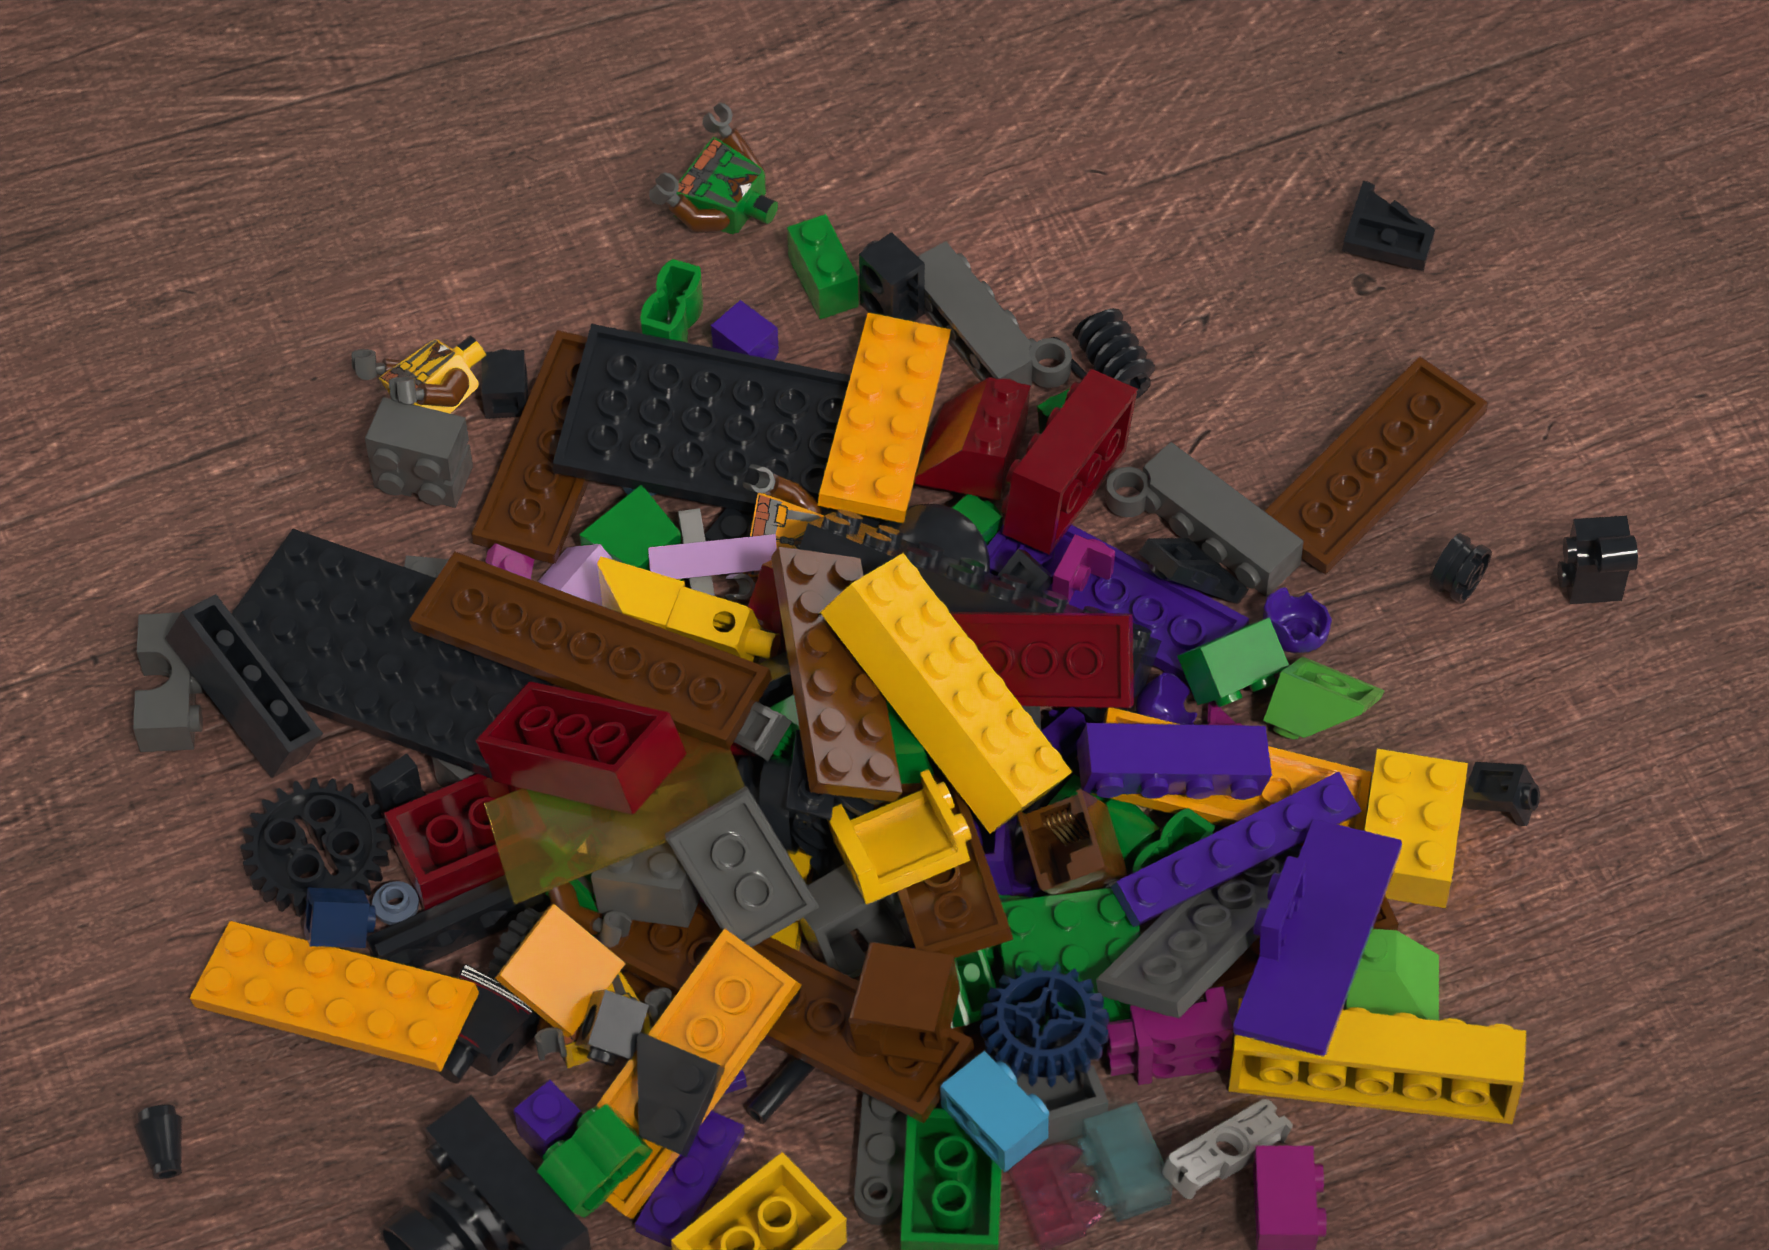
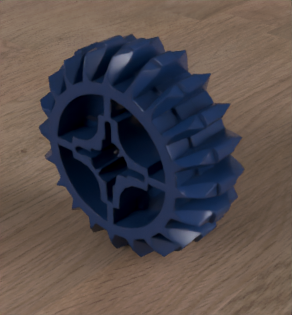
(1078, 1035)

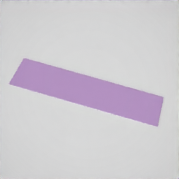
(712, 557)

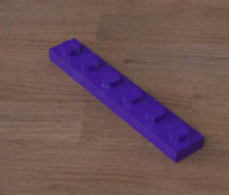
(1233, 850)

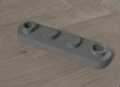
(880, 1161)

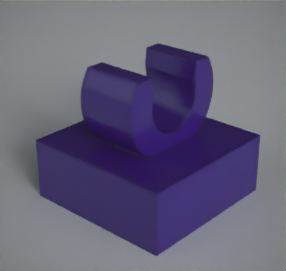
(1065, 731)

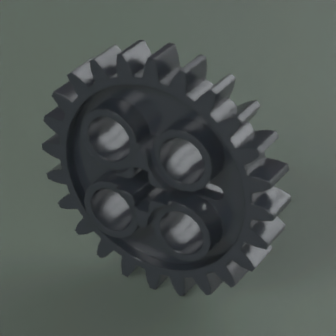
(354, 826)

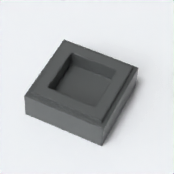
(762, 731)

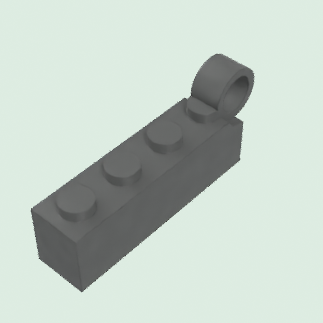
(980, 328)
(1210, 515)

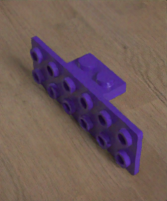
(1315, 936)

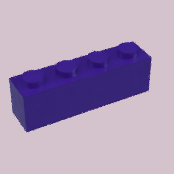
(1173, 760)

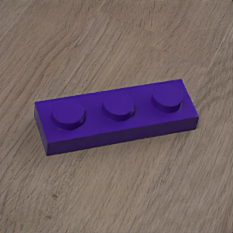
(690, 1180)

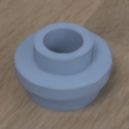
(395, 913)

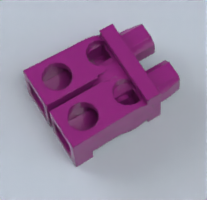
(1172, 1046)

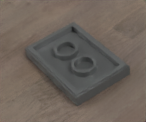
(742, 869)

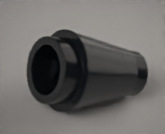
(161, 1139)

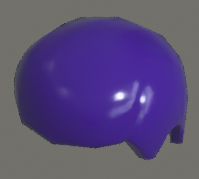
(1298, 621)
(1165, 700)

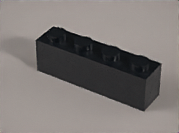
(243, 685)
(503, 1178)

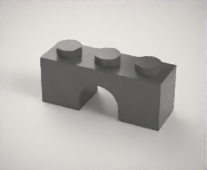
(169, 714)

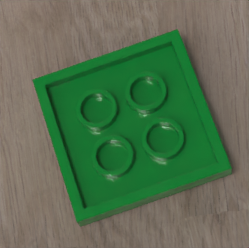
(1073, 929)

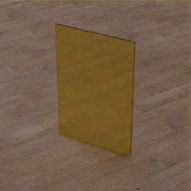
(558, 839)

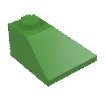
(1316, 698)
(1396, 977)

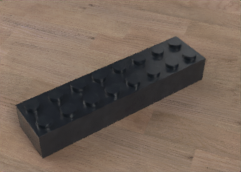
(958, 584)

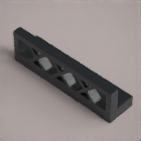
(452, 924)

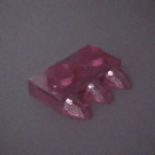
(1051, 1195)

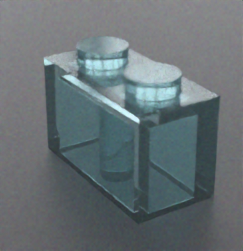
(1125, 1162)

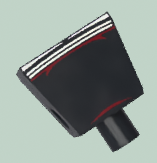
(493, 1030)

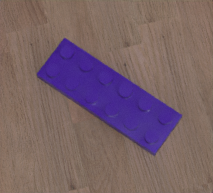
(1169, 609)

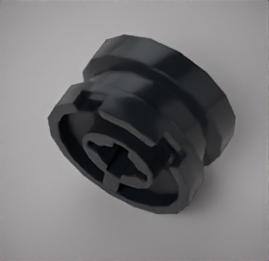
(1460, 568)

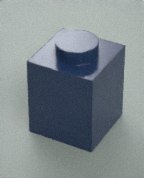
(338, 917)

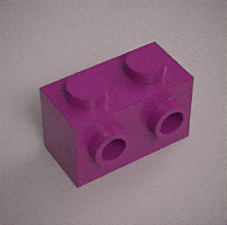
(1286, 1198)

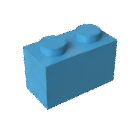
(995, 1110)

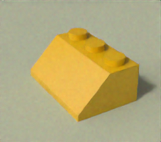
(637, 591)

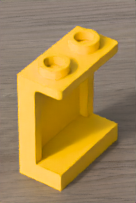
(901, 840)

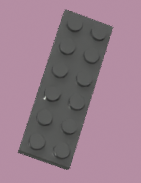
(1191, 944)

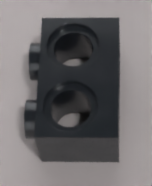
(892, 279)

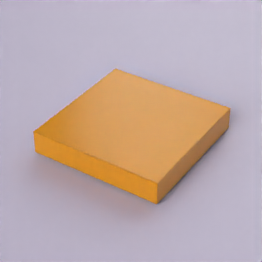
(559, 970)

